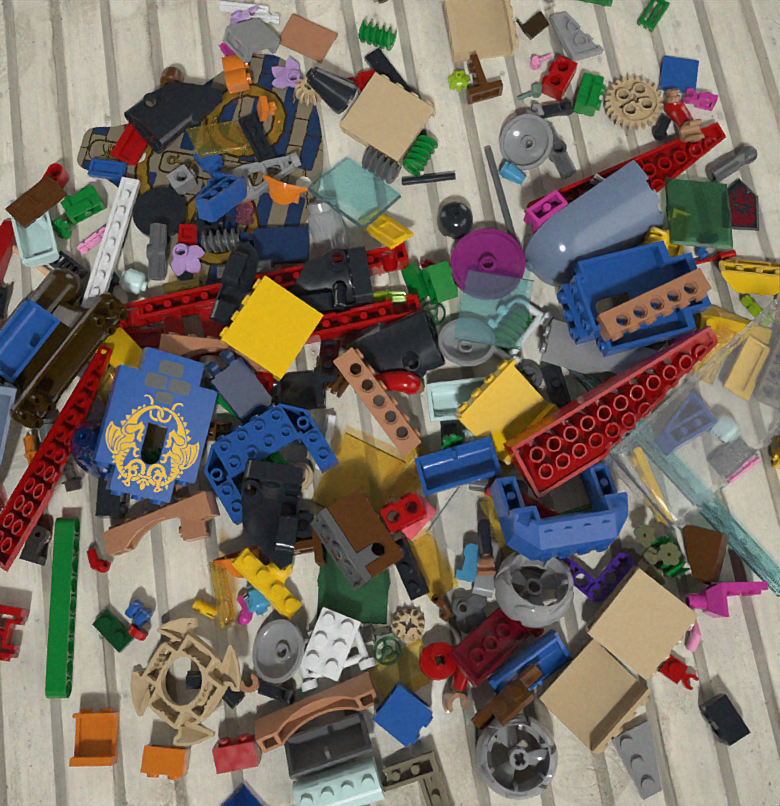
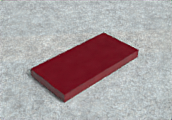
(487, 646)

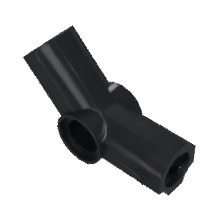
(232, 698)

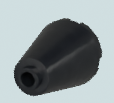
(331, 88)

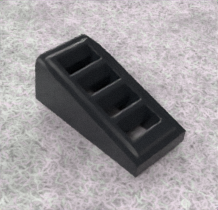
(81, 271)

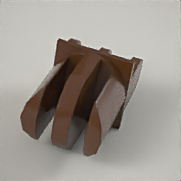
(339, 384)
(214, 430)

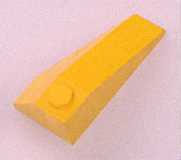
(717, 316)

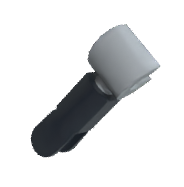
(558, 109)

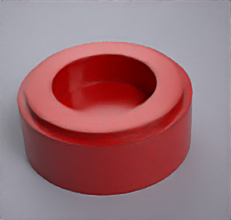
(138, 633)

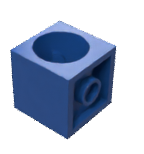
(403, 714)

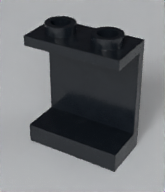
(300, 391)

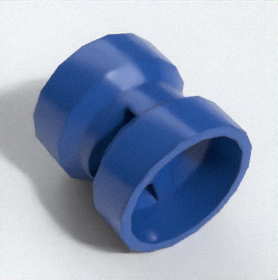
(139, 613)

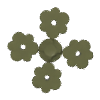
(651, 555)

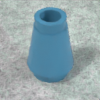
(512, 173)

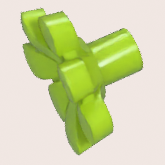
(459, 80)

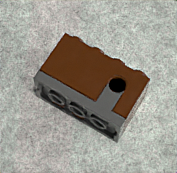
(357, 539)

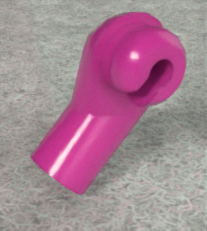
(245, 616)

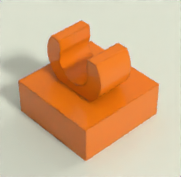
(265, 108)

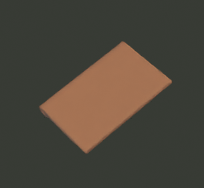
(307, 38)

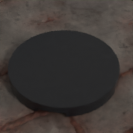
(159, 206)

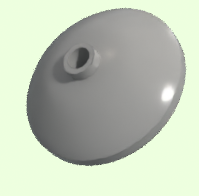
(518, 134)
(454, 350)
(270, 649)

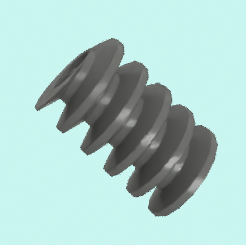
(380, 167)
(221, 241)

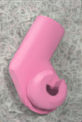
(694, 639)

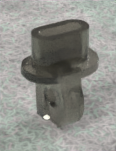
(72, 482)
(369, 632)

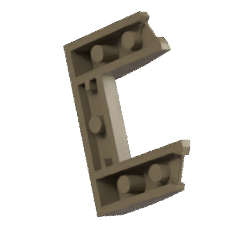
(422, 769)

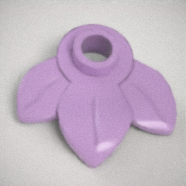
(241, 16)
(285, 74)
(188, 261)

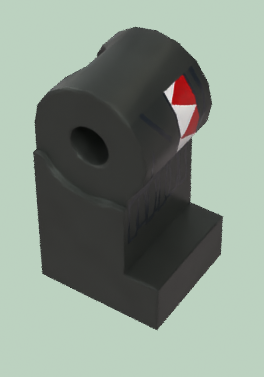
(35, 545)

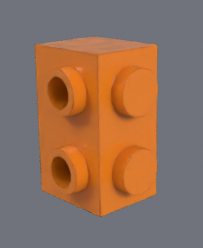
(165, 760)

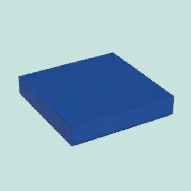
(678, 73)

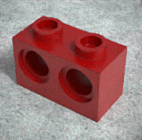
(560, 78)
(405, 518)

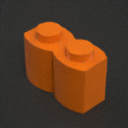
(236, 74)

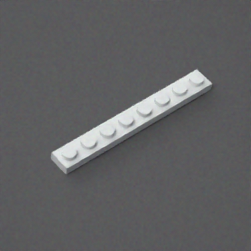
(111, 241)

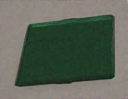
(698, 213)
(364, 605)

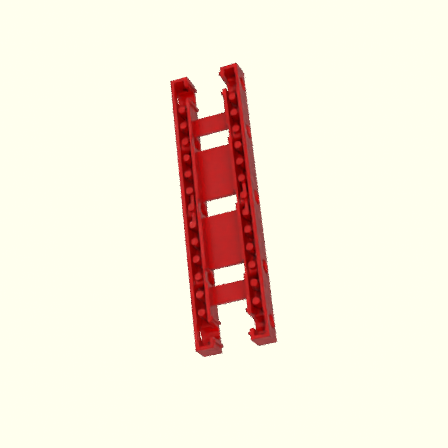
(175, 306)

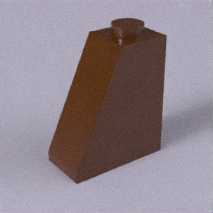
(705, 552)

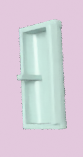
(36, 242)
(448, 395)
(341, 786)

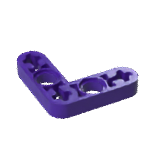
(593, 583)

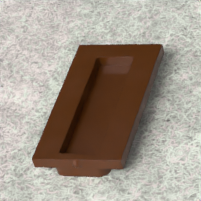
(36, 201)

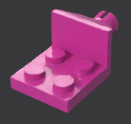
(714, 597)

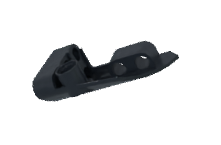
(173, 111)
(322, 273)
(399, 344)
(272, 512)

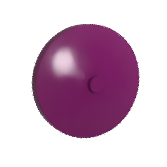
(487, 252)

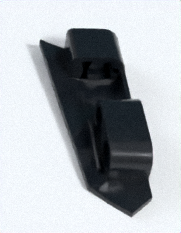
(236, 283)

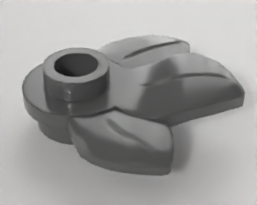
(472, 614)

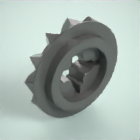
(529, 369)

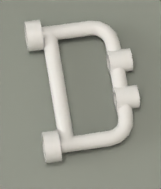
(540, 318)
(362, 659)

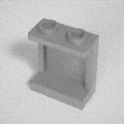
(250, 37)

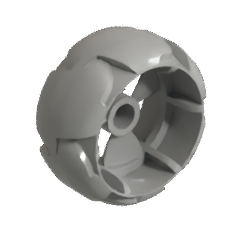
(528, 605)
(501, 778)

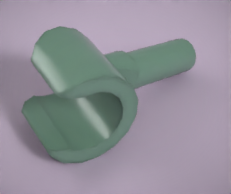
(535, 93)

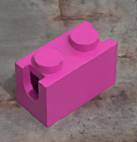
(544, 209)

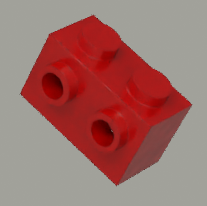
(236, 753)

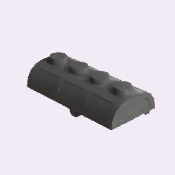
(327, 745)

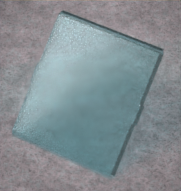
(354, 192)
(494, 309)

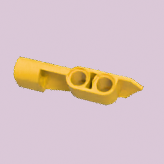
(124, 348)

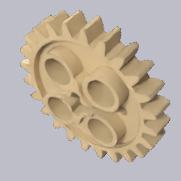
(633, 103)

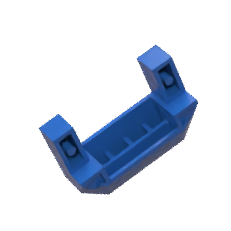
(257, 441)
(567, 533)

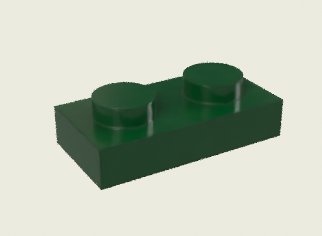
(113, 631)

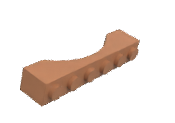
(192, 345)
(190, 529)
(125, 537)
(277, 727)

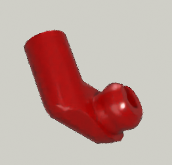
(96, 563)

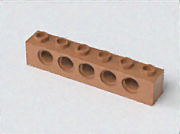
(693, 281)
(403, 443)

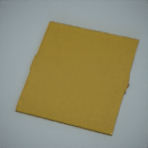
(360, 468)

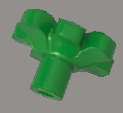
(63, 228)
(451, 441)

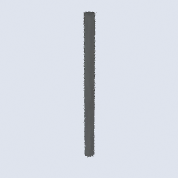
(500, 193)

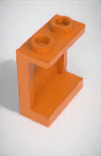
(95, 738)

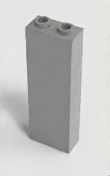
(585, 357)

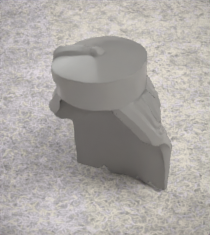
(326, 228)

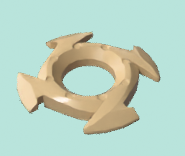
(217, 676)

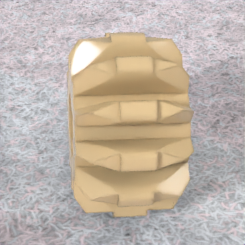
(306, 93)

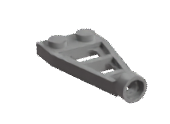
(255, 191)

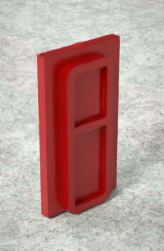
(129, 146)

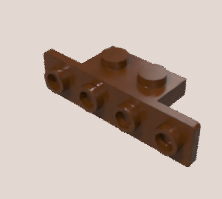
(509, 700)

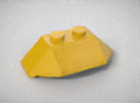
(751, 276)

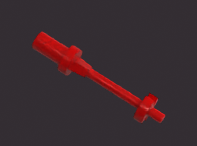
(719, 256)

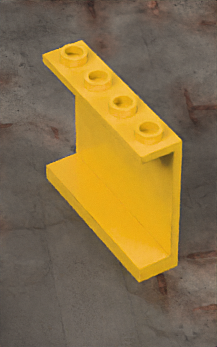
(271, 327)
(503, 408)

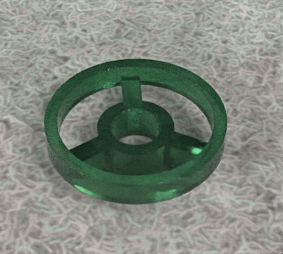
(435, 309)
(386, 647)

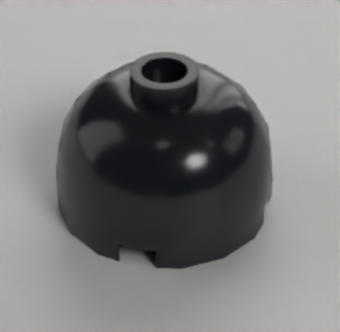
(455, 220)

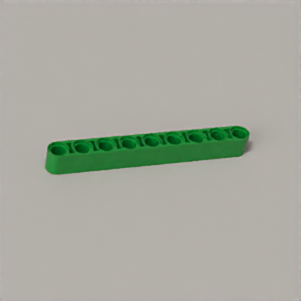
(62, 608)

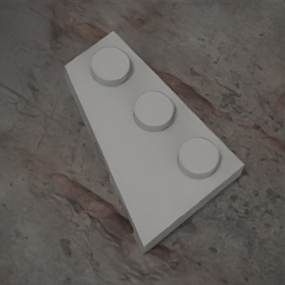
(573, 39)
(639, 758)

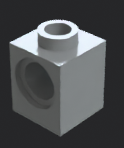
(177, 175)

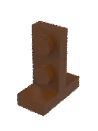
(481, 89)
(309, 545)

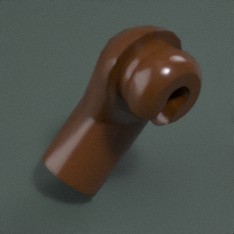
(442, 604)

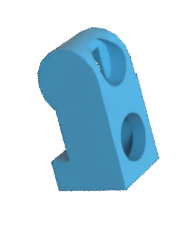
(469, 568)

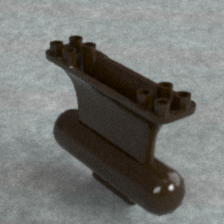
(66, 348)

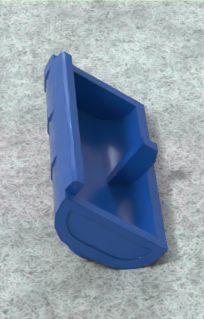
(24, 337)
(458, 466)
(546, 653)

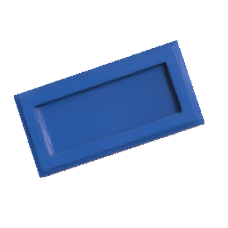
(107, 169)

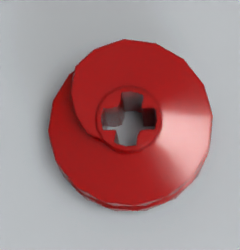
(428, 665)

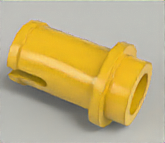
(205, 608)

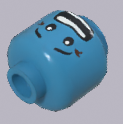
(255, 601)

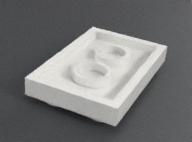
(330, 644)

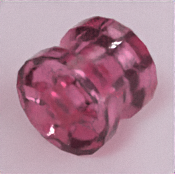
(244, 214)

